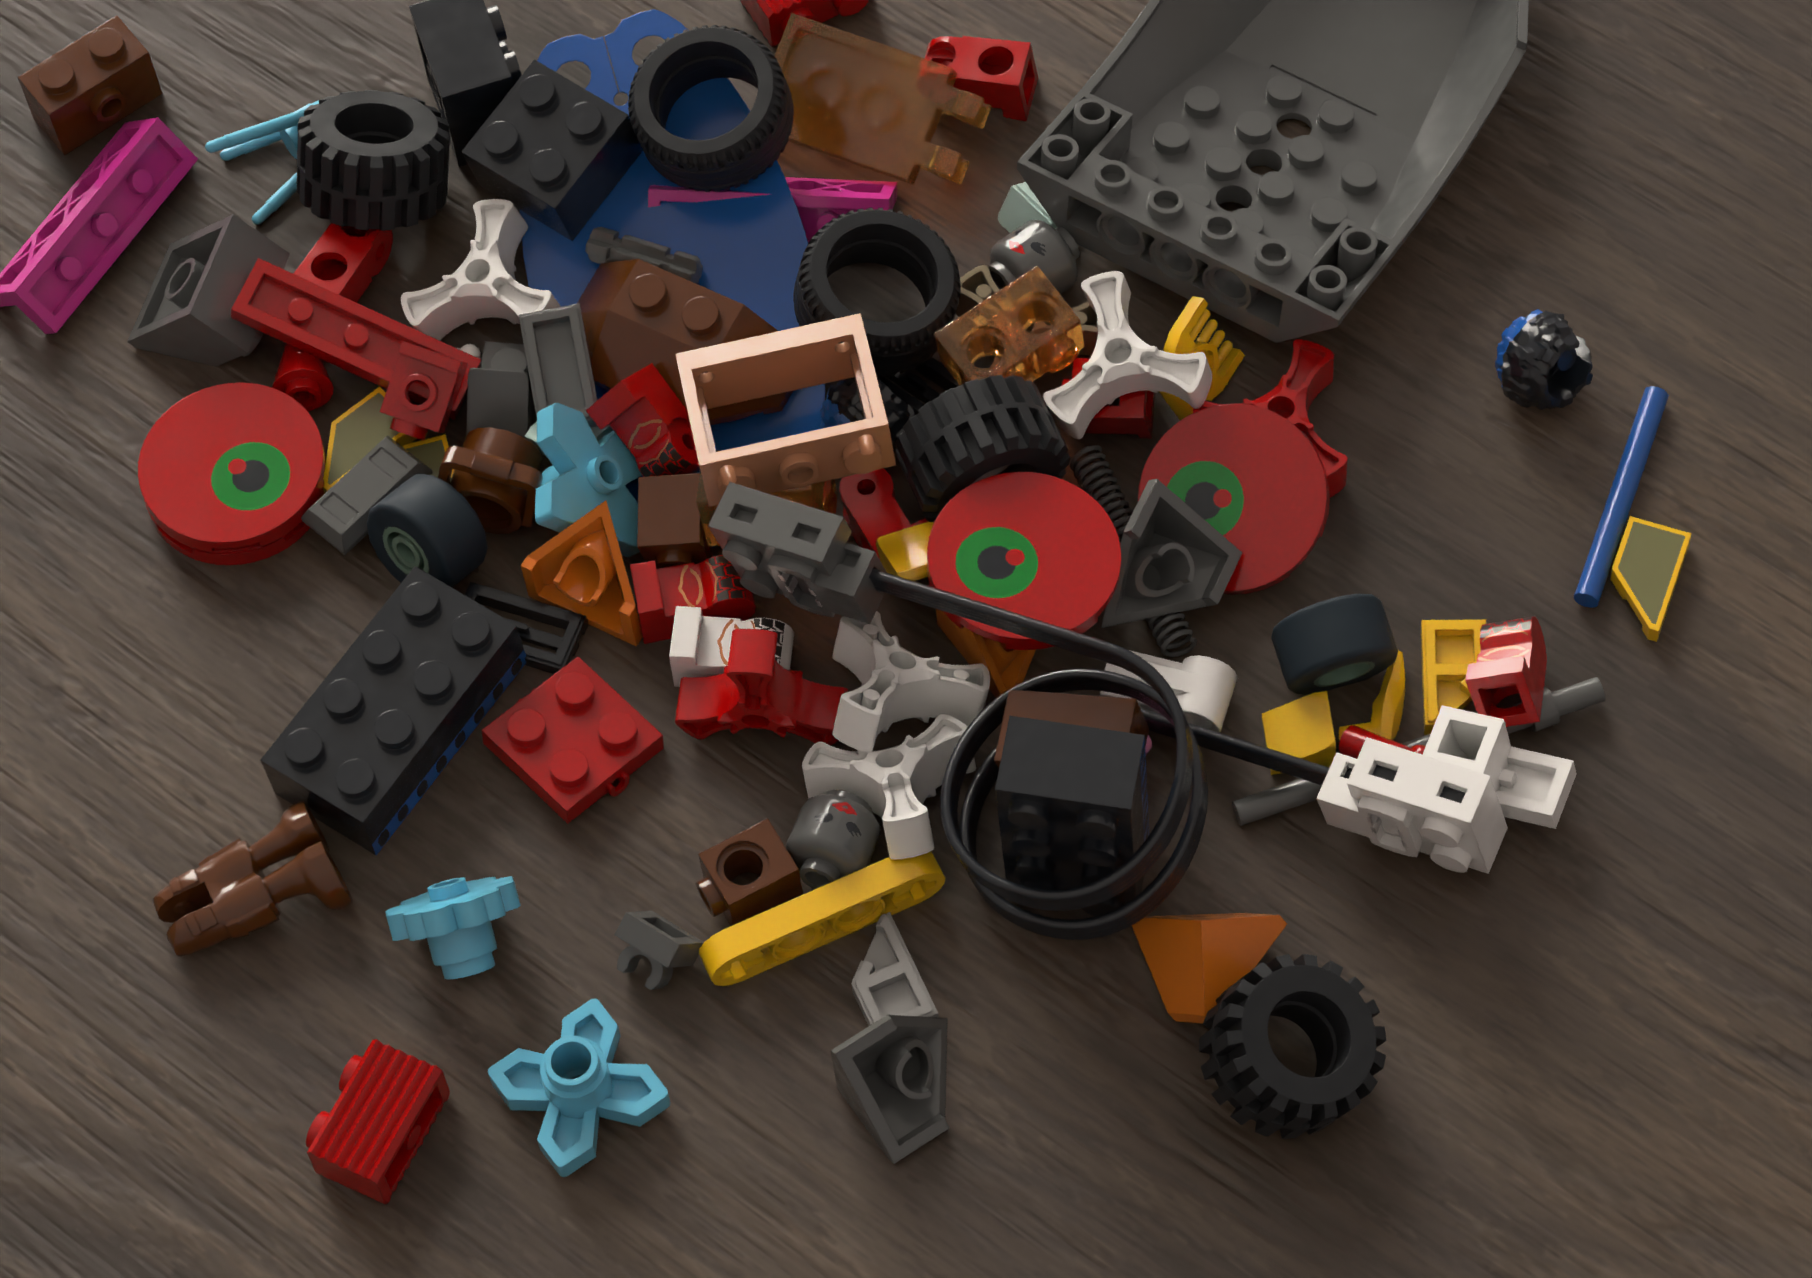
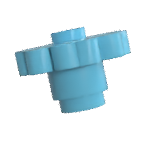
(456, 922)

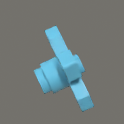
(584, 475)
(578, 1086)

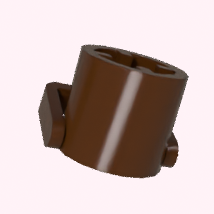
(496, 477)

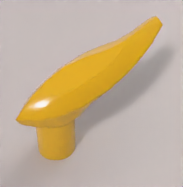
(1389, 704)

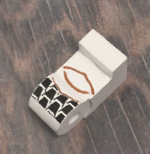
(703, 642)

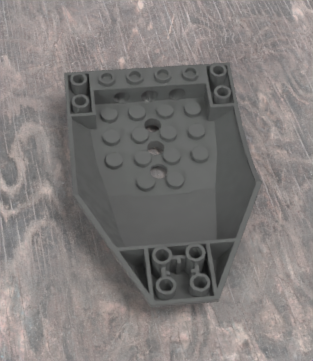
(1198, 103)

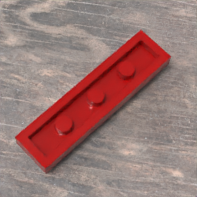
(335, 328)

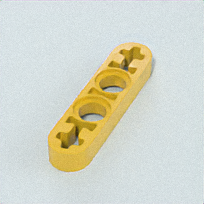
(819, 917)

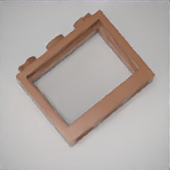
(778, 365)

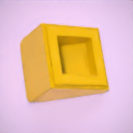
(905, 551)
(1302, 729)

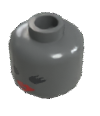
(1034, 246)
(833, 837)

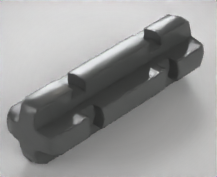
(606, 247)

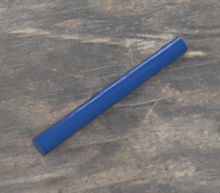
(1621, 497)

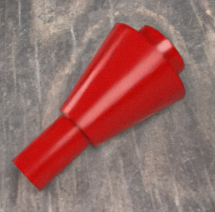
(303, 378)

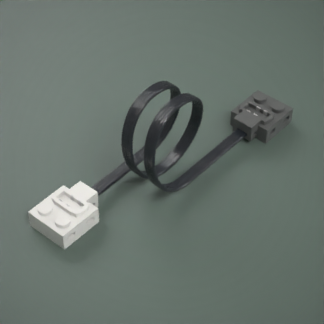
(1384, 794)

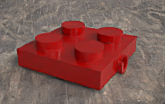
(573, 740)

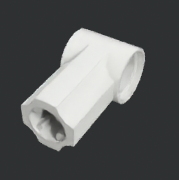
(1199, 683)

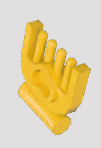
(1181, 341)

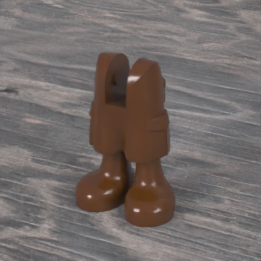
(234, 897)

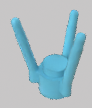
(256, 137)

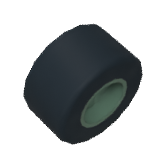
(428, 528)
(1334, 643)

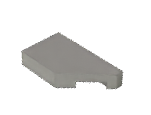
(889, 978)

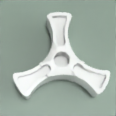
(484, 281)
(1122, 363)
(898, 685)
(891, 781)

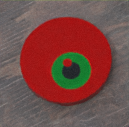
(231, 466)
(1251, 482)
(1027, 549)

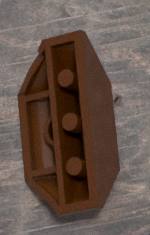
(648, 315)

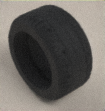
(693, 59)
(891, 241)

